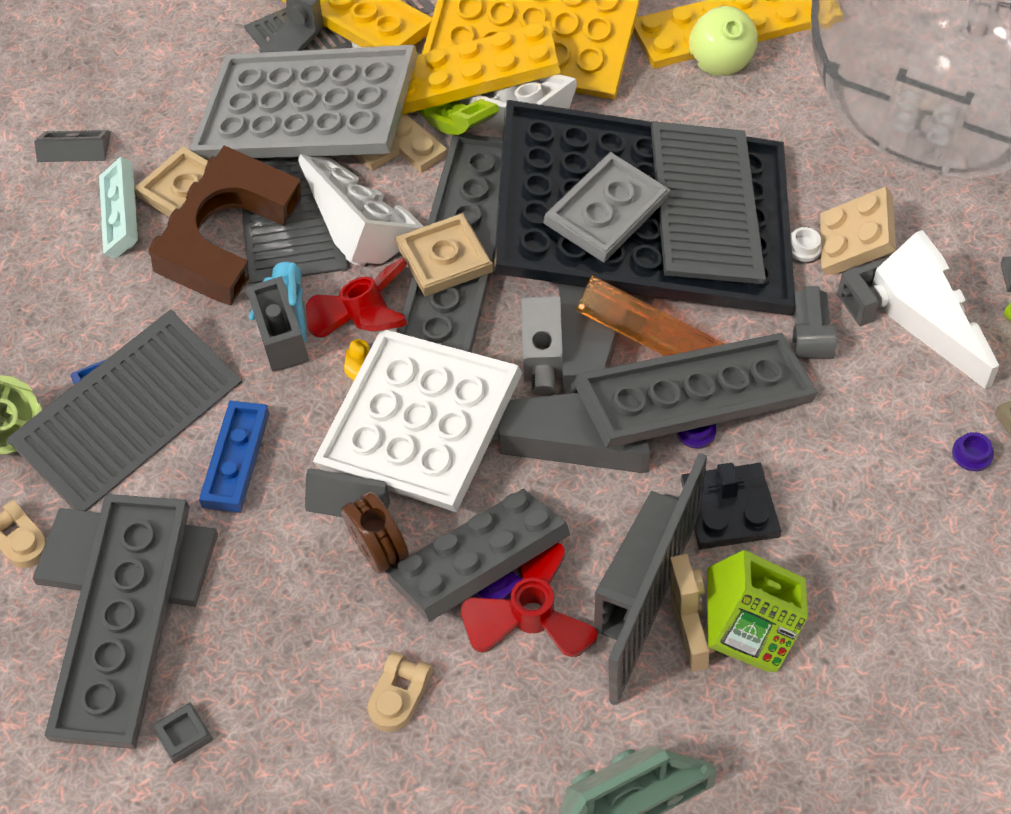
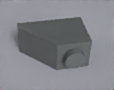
(277, 323)

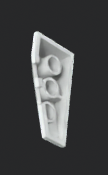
(548, 91)
(355, 214)
(922, 302)

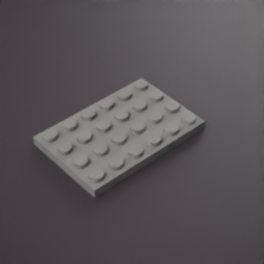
(307, 102)

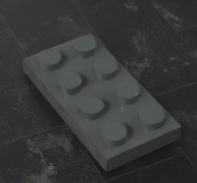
(477, 554)

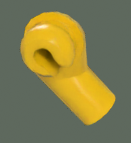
(355, 357)

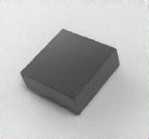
(182, 732)

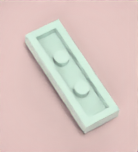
(118, 208)

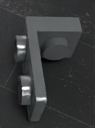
(302, 27)
(857, 291)

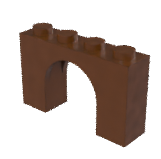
(227, 183)

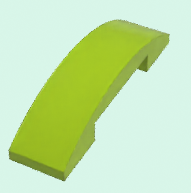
(458, 118)

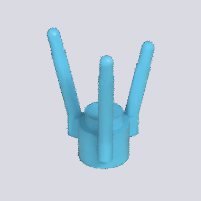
(292, 278)

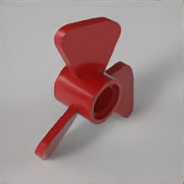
(356, 301)
(493, 619)

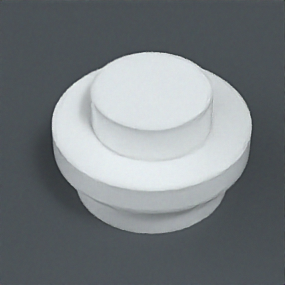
(805, 244)

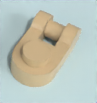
(24, 544)
(391, 706)

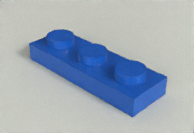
(234, 456)

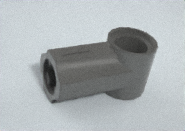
(812, 325)

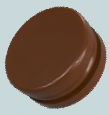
(375, 532)

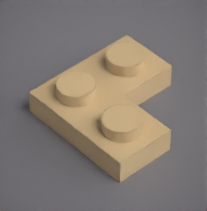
(412, 144)
(685, 595)

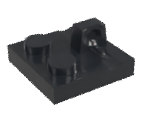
(735, 507)

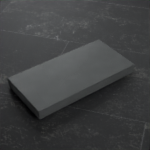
(70, 544)

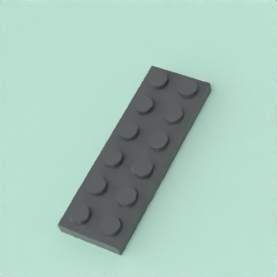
(694, 389)
(118, 622)

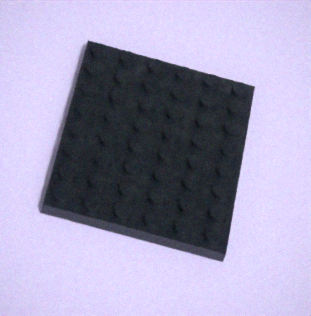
(556, 147)

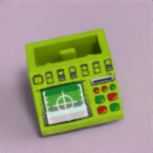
(754, 609)

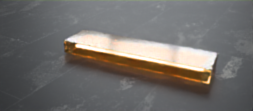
(640, 320)

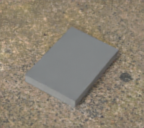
(606, 206)

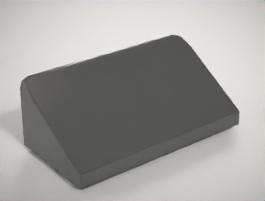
(72, 146)
(330, 491)

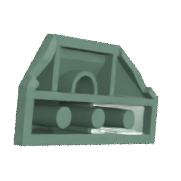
(639, 784)

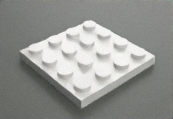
(419, 418)

